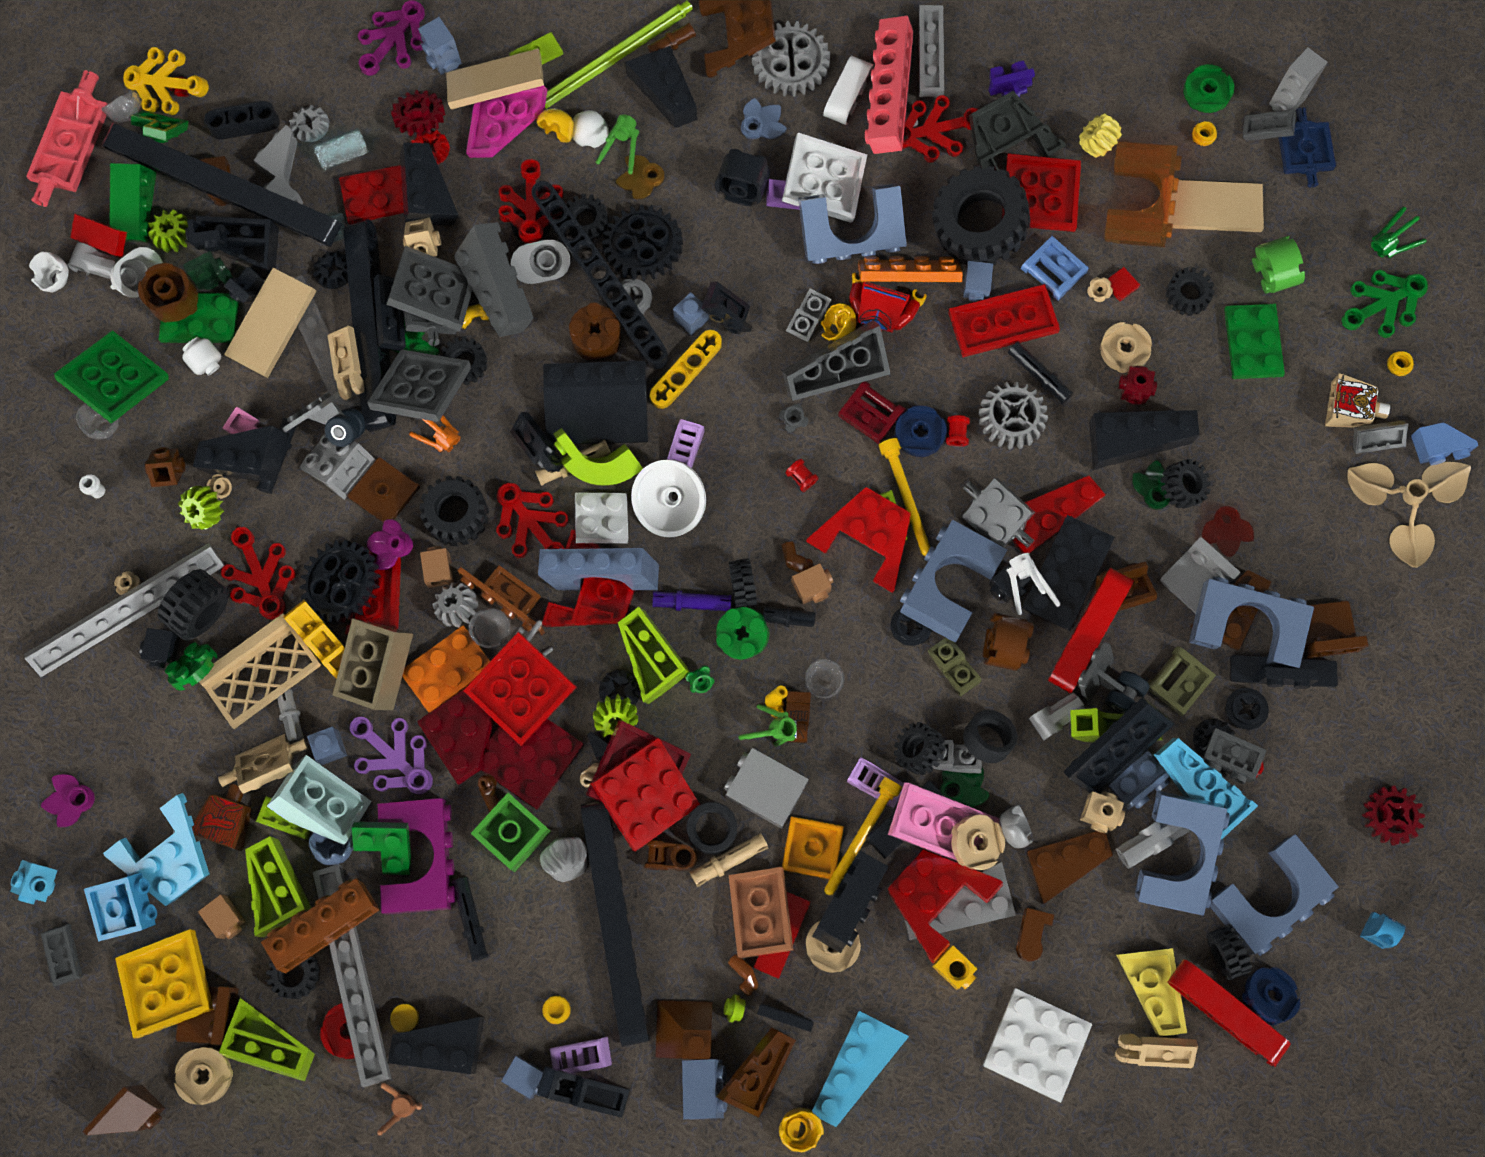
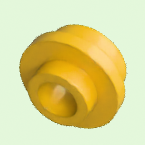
(1206, 127)
(1405, 358)

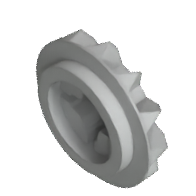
(319, 123)
(640, 290)

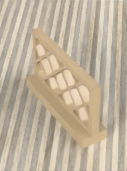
(244, 655)

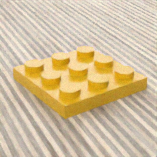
(164, 983)

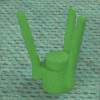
(622, 131)
(780, 728)

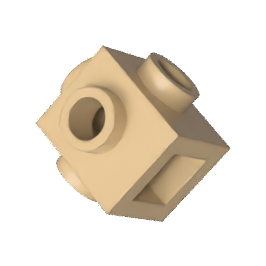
(422, 237)
(1094, 813)

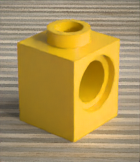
(943, 964)

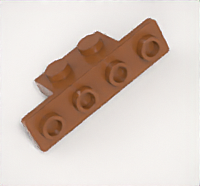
(507, 592)

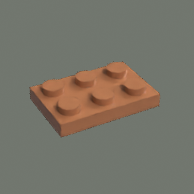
(760, 912)

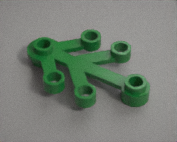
(1387, 300)

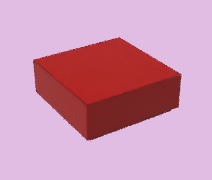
(1123, 284)

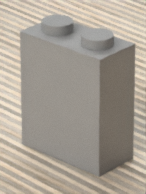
(765, 787)

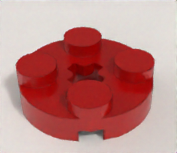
(332, 1035)

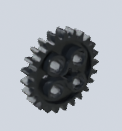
(642, 242)
(340, 581)

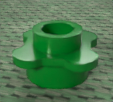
(704, 684)

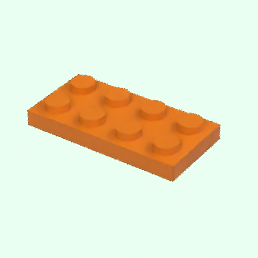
(916, 270)

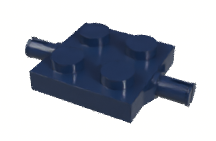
(1308, 149)

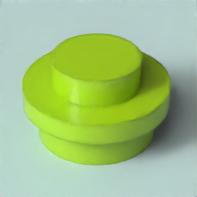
(734, 1008)

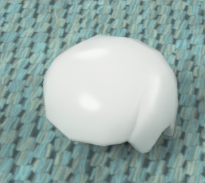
(590, 129)
(45, 266)

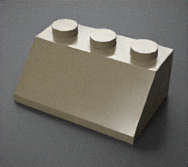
(372, 665)

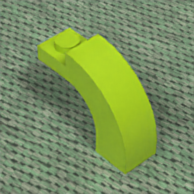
(598, 471)
(1090, 724)

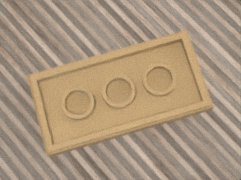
(494, 79)
(1218, 206)
(270, 322)

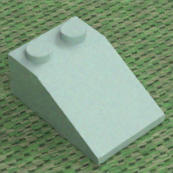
(319, 801)

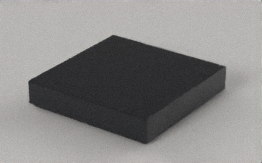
(785, 1017)

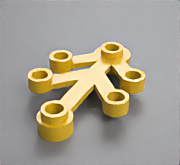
(137, 78)

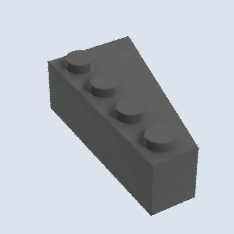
(493, 279)
(840, 364)

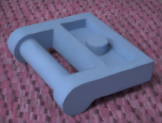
(1059, 262)

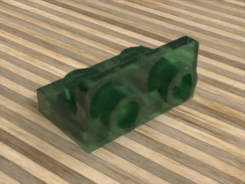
(207, 271)

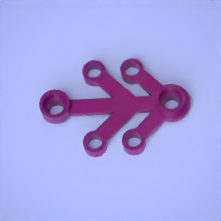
(392, 35)

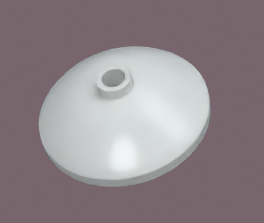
(654, 501)

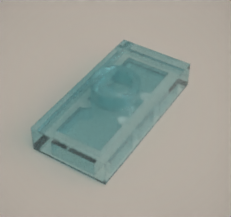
(340, 149)

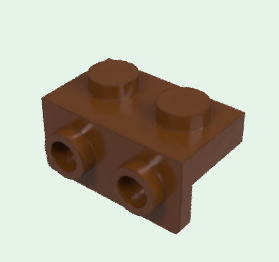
(1141, 589)

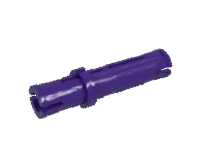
(691, 601)

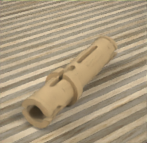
(600, 450)
(731, 858)

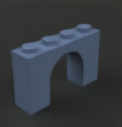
(885, 233)
(567, 567)
(925, 601)
(1288, 619)
(1309, 887)
(1191, 889)

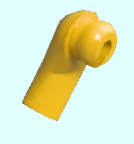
(473, 312)
(775, 699)

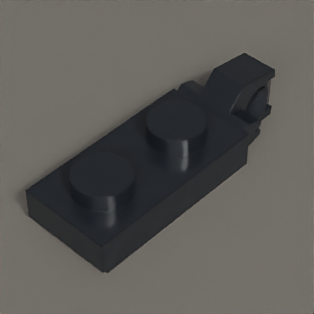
(535, 443)

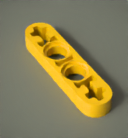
(681, 366)

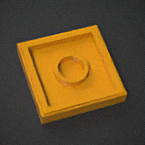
(812, 847)

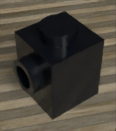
(1002, 588)
(159, 648)

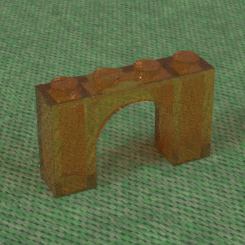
(1149, 225)

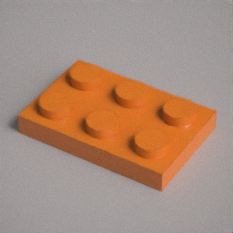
(445, 669)

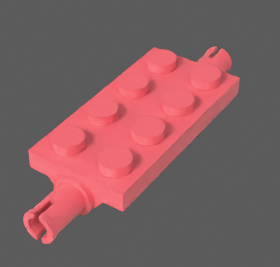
(67, 140)

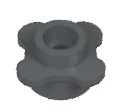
(796, 411)

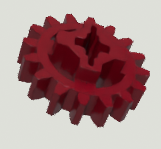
(416, 113)
(1385, 807)

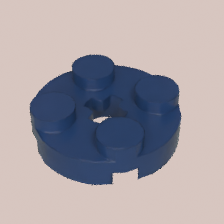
(931, 422)
(1262, 1005)

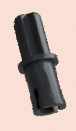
(789, 616)

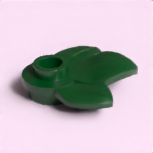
(1150, 484)
(966, 785)

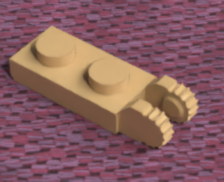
(345, 362)
(1156, 1051)

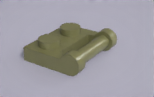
(1186, 687)

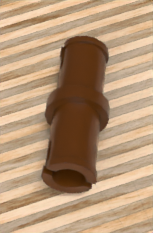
(673, 39)

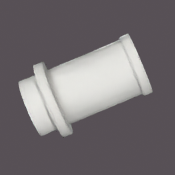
(91, 486)

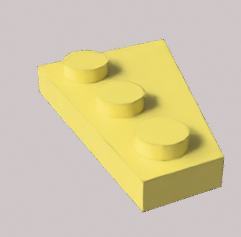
(1149, 977)

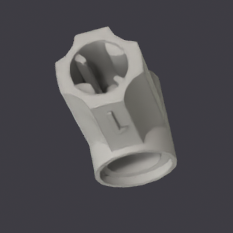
(91, 261)
(1053, 718)

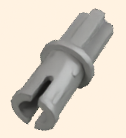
(290, 717)

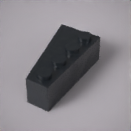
(1134, 435)

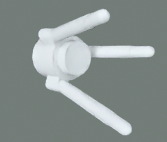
(1025, 567)

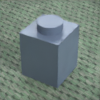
(977, 281)
(689, 314)
(327, 745)
(523, 1077)

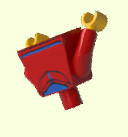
(885, 306)

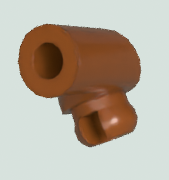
(746, 972)

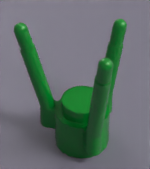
(1386, 242)

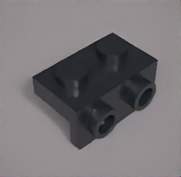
(726, 308)

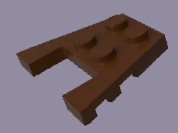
(747, 26)

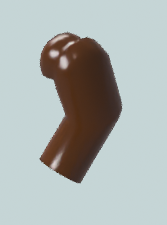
(793, 561)
(488, 789)

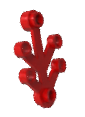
(933, 130)
(528, 207)
(527, 518)
(260, 577)

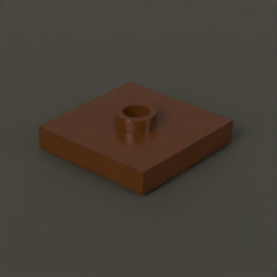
(383, 491)

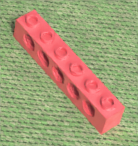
(890, 85)

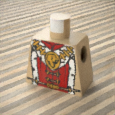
(1353, 403)

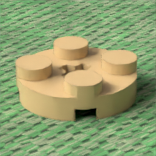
(1128, 334)
(963, 842)
(829, 961)
(187, 1077)

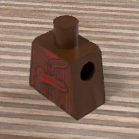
(224, 819)

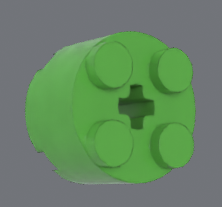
(1278, 264)

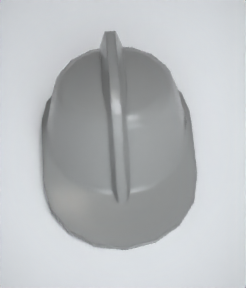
(541, 261)

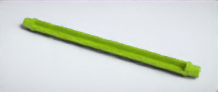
(616, 53)

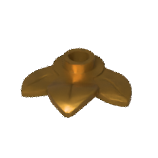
(638, 181)

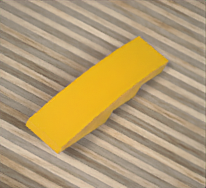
(316, 636)

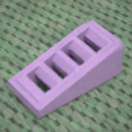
(694, 428)
(853, 779)
(603, 1053)

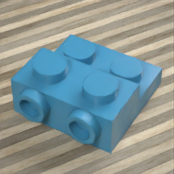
(120, 906)

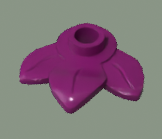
(389, 544)
(65, 802)

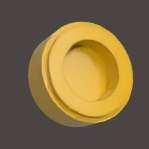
(556, 1009)
(404, 1018)

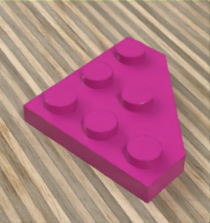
(502, 119)

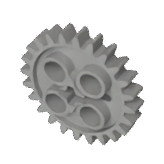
(814, 57)

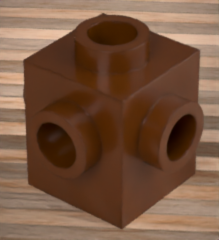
(164, 467)

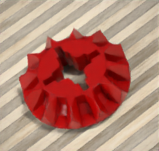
(440, 143)

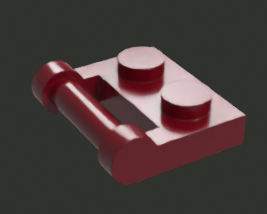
(867, 418)

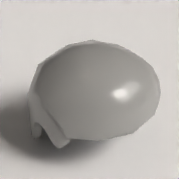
(1015, 827)

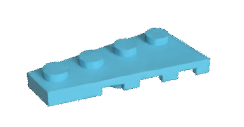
(1202, 782)
(859, 1062)

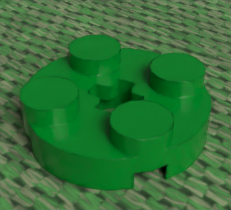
(1202, 100)
(755, 626)
(191, 666)

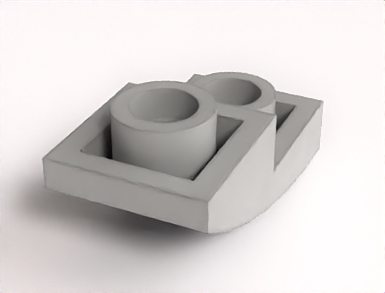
(809, 315)
(958, 759)

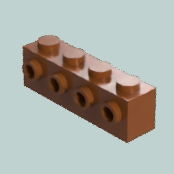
(320, 925)

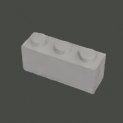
(1298, 81)

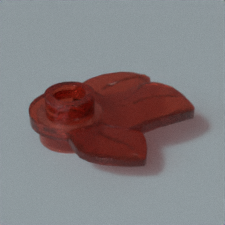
(1227, 534)

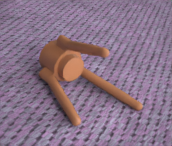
(402, 1106)

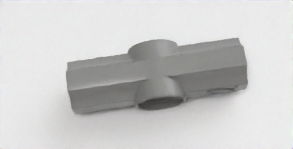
(1148, 842)

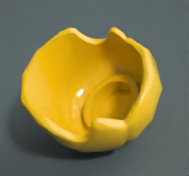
(557, 121)
(843, 318)
(790, 1127)

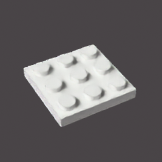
(827, 170)
(1037, 1045)

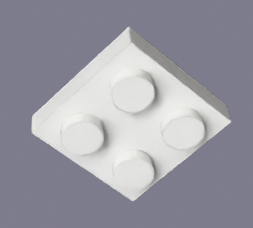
(601, 518)

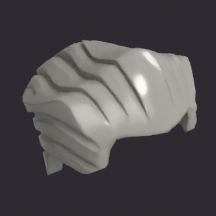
(565, 858)

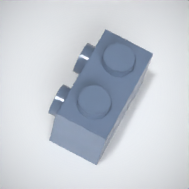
(439, 46)
(701, 1085)

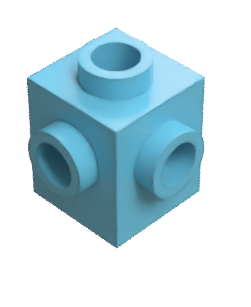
(33, 882)

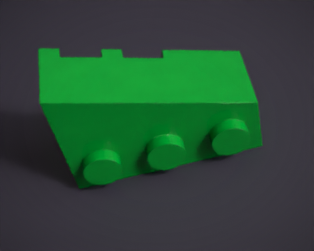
(131, 199)

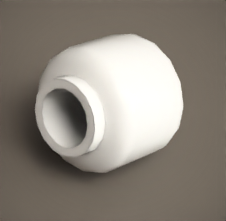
(201, 356)

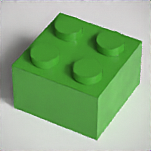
(511, 832)

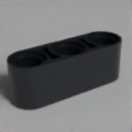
(231, 116)

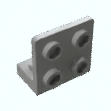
(338, 466)
(1193, 569)

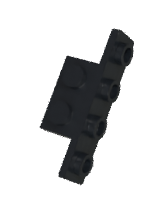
(1311, 673)

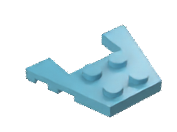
(173, 864)

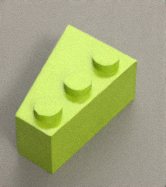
(651, 655)
(273, 886)
(263, 1044)

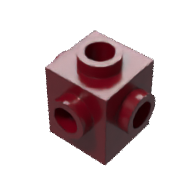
(1137, 385)

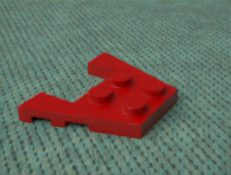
(873, 523)
(599, 601)
(928, 888)

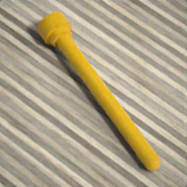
(890, 449)
(888, 790)

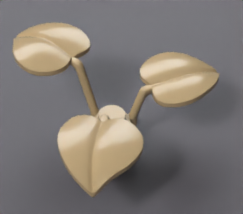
(1445, 481)

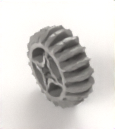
(1000, 431)

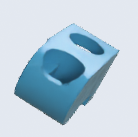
(1383, 931)

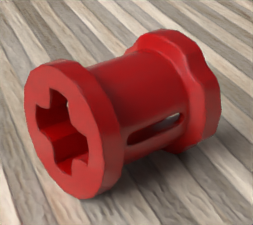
(957, 430)
(801, 475)

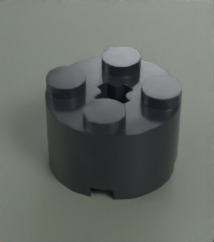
(742, 177)

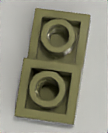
(954, 666)

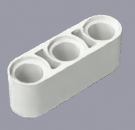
(848, 88)

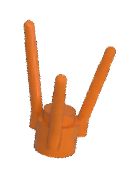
(444, 436)

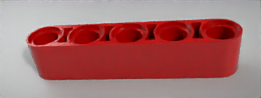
(1090, 630)
(1228, 1012)

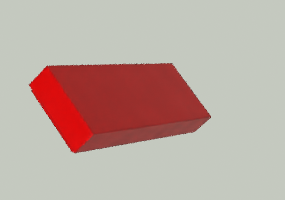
(98, 235)
(774, 963)

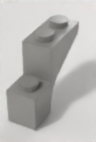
(277, 162)

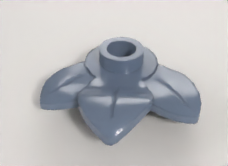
(764, 119)

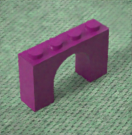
(434, 889)

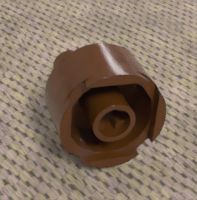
(168, 293)
(591, 345)
(1007, 642)

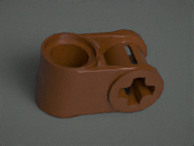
(668, 856)

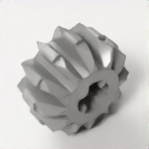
(455, 605)

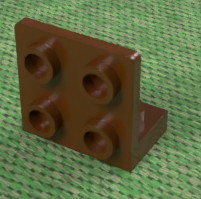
(1332, 631)
(212, 1025)

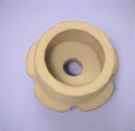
(1105, 293)
(224, 485)
(126, 577)

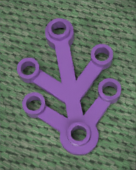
(395, 758)

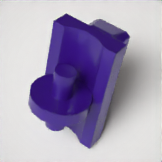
(1016, 81)

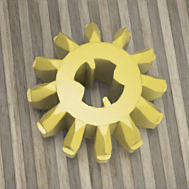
(1100, 135)

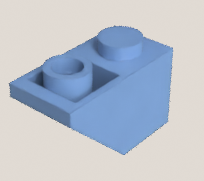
(1440, 440)

